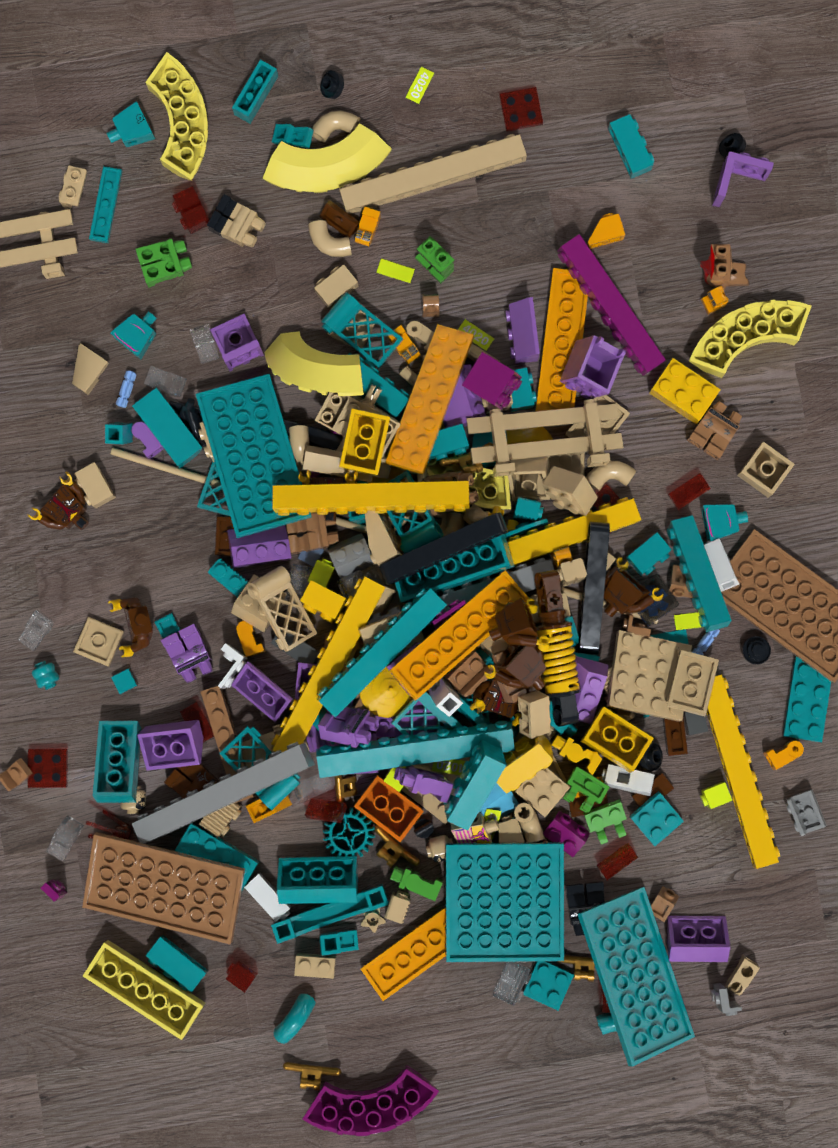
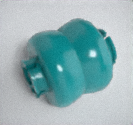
(45, 675)

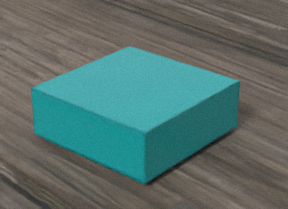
(167, 626)
(124, 681)

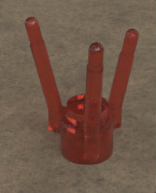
(120, 831)

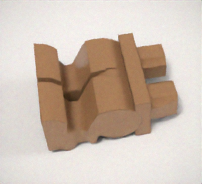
(315, 537)

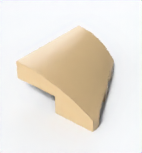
(87, 369)

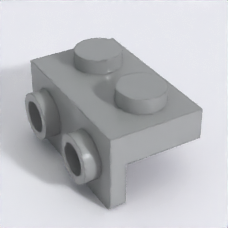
(805, 812)
(720, 996)

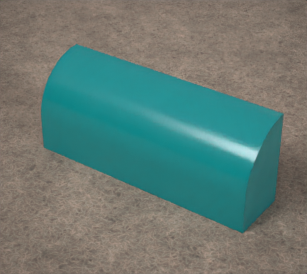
(167, 428)

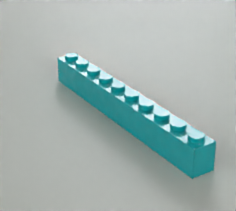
(412, 749)

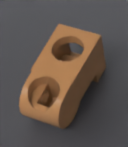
(430, 305)

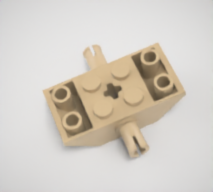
(337, 410)

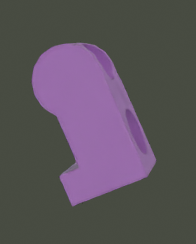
(143, 433)

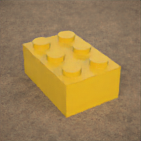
(684, 391)
(364, 442)
(322, 600)
(617, 739)
(525, 761)

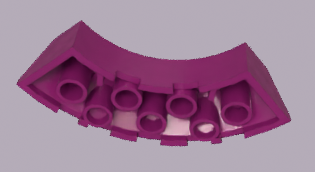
(371, 1110)

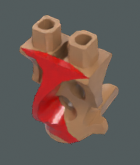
(719, 267)

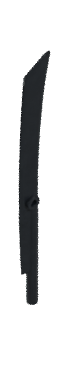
(316, 436)

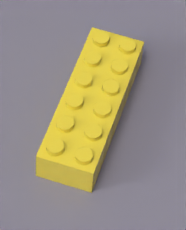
(144, 989)

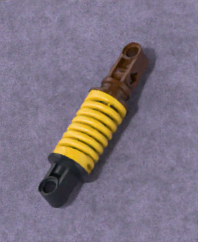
(560, 653)

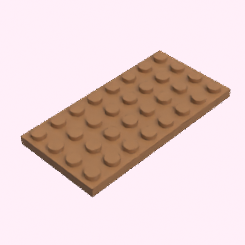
(786, 603)
(163, 888)

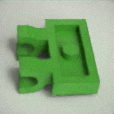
(587, 785)
(605, 816)

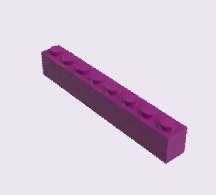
(610, 304)

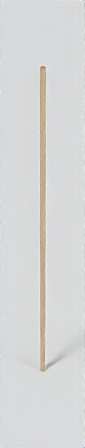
(339, 521)

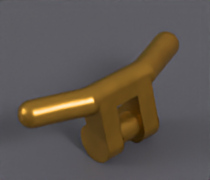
(461, 461)
(351, 790)
(391, 843)
(578, 962)
(311, 1070)

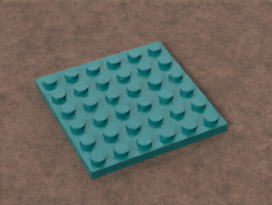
(504, 902)

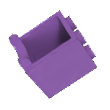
(592, 367)

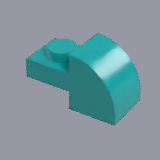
(294, 136)
(338, 942)

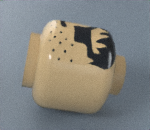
(133, 808)
(437, 848)

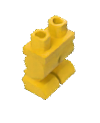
(575, 753)

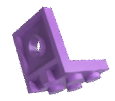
(742, 165)
(238, 353)

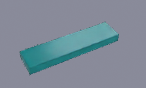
(105, 204)

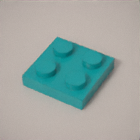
(656, 818)
(548, 984)

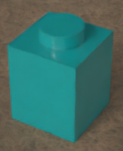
(118, 433)

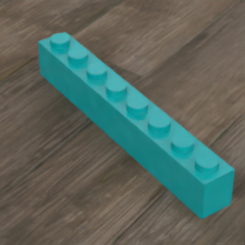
(381, 651)

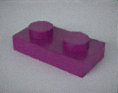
(54, 889)

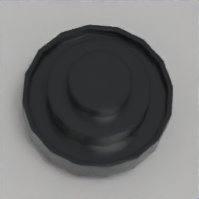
(332, 84)
(734, 143)
(756, 650)
(652, 758)

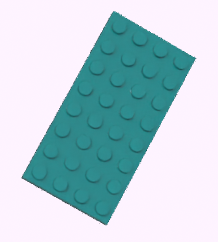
(249, 451)
(636, 976)

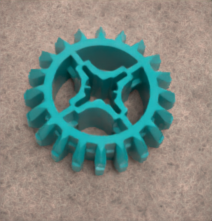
(352, 850)

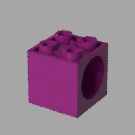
(492, 381)

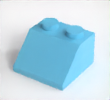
(500, 801)

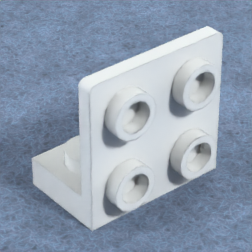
(232, 655)

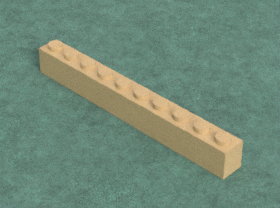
(433, 174)

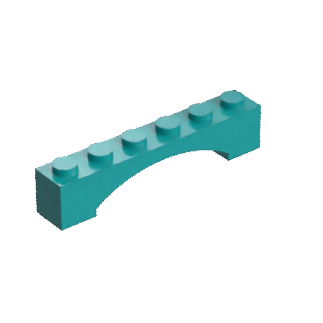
(329, 913)

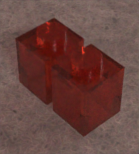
(191, 210)

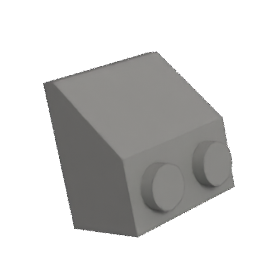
(350, 555)

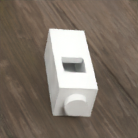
(721, 565)
(445, 696)
(634, 782)
(267, 897)

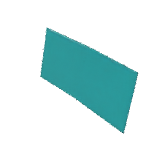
(676, 636)

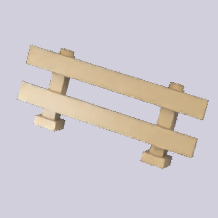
(48, 250)
(503, 452)

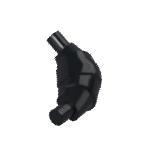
(192, 420)

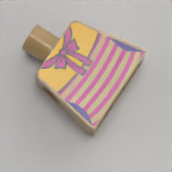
(478, 832)

